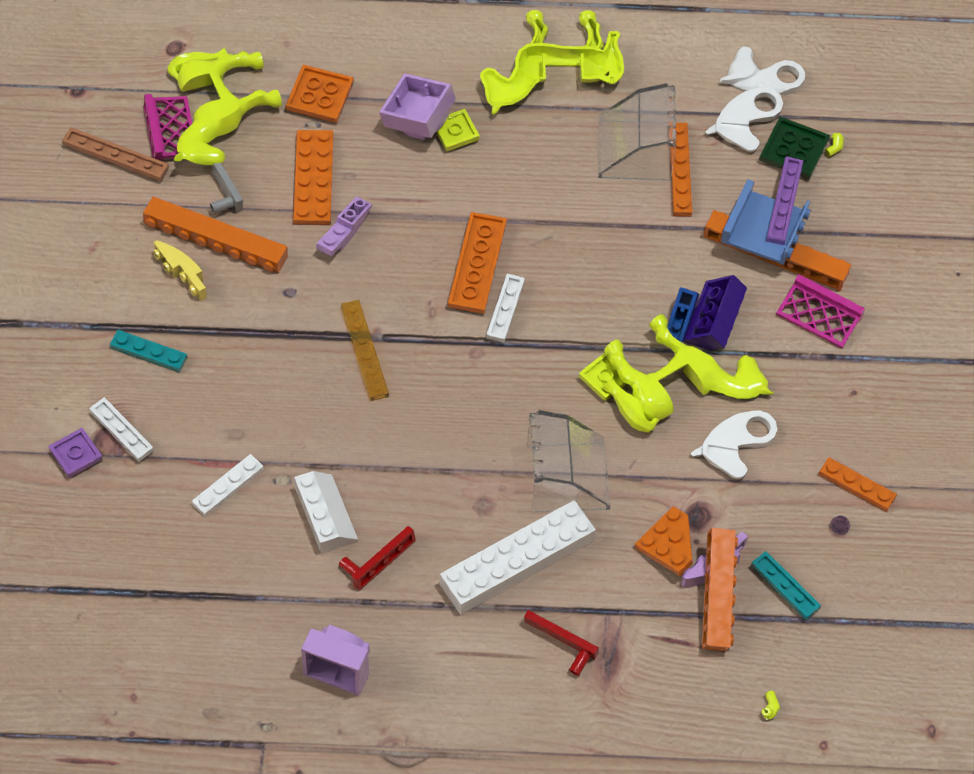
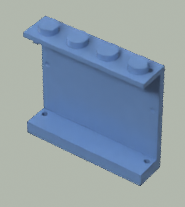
(750, 225)

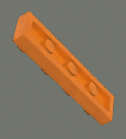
(857, 484)

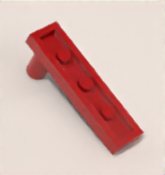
(363, 575)
(585, 648)

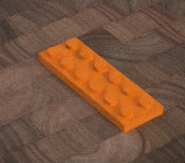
(313, 177)
(477, 262)

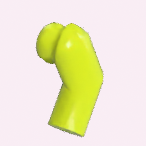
(837, 146)
(773, 705)

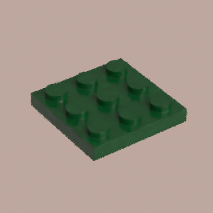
(796, 142)

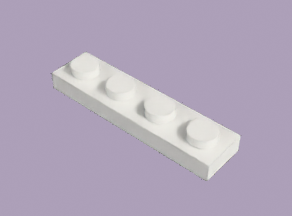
(505, 308)
(121, 429)
(227, 485)

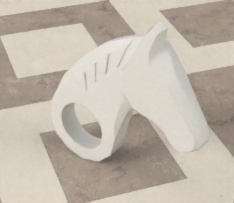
(746, 76)
(739, 112)
(725, 439)

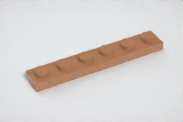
(115, 154)

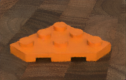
(669, 542)

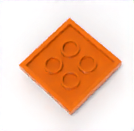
(319, 93)

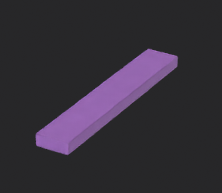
(784, 201)

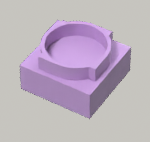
(418, 106)
(336, 658)

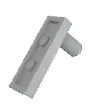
(232, 198)

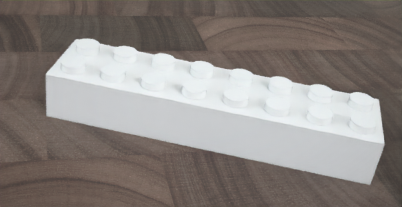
(517, 557)

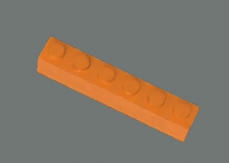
(719, 589)

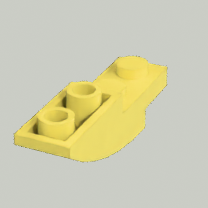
(181, 265)

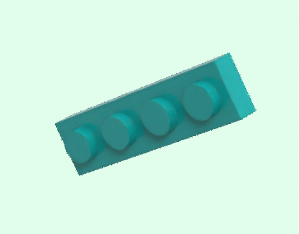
(148, 351)
(785, 585)

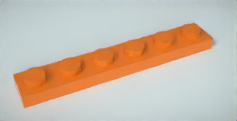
(681, 174)

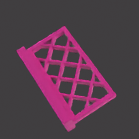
(154, 125)
(826, 297)

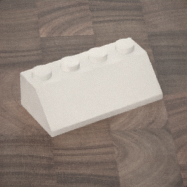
(325, 510)

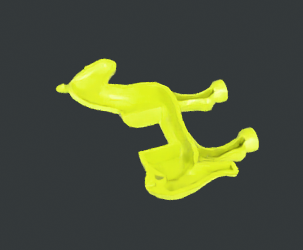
(534, 57)
(220, 115)
(650, 398)

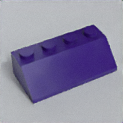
(715, 313)

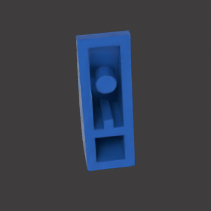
(682, 313)

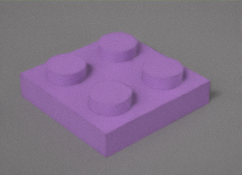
(75, 452)

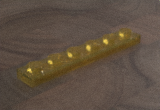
(364, 350)

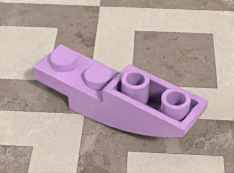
(345, 227)
(696, 575)

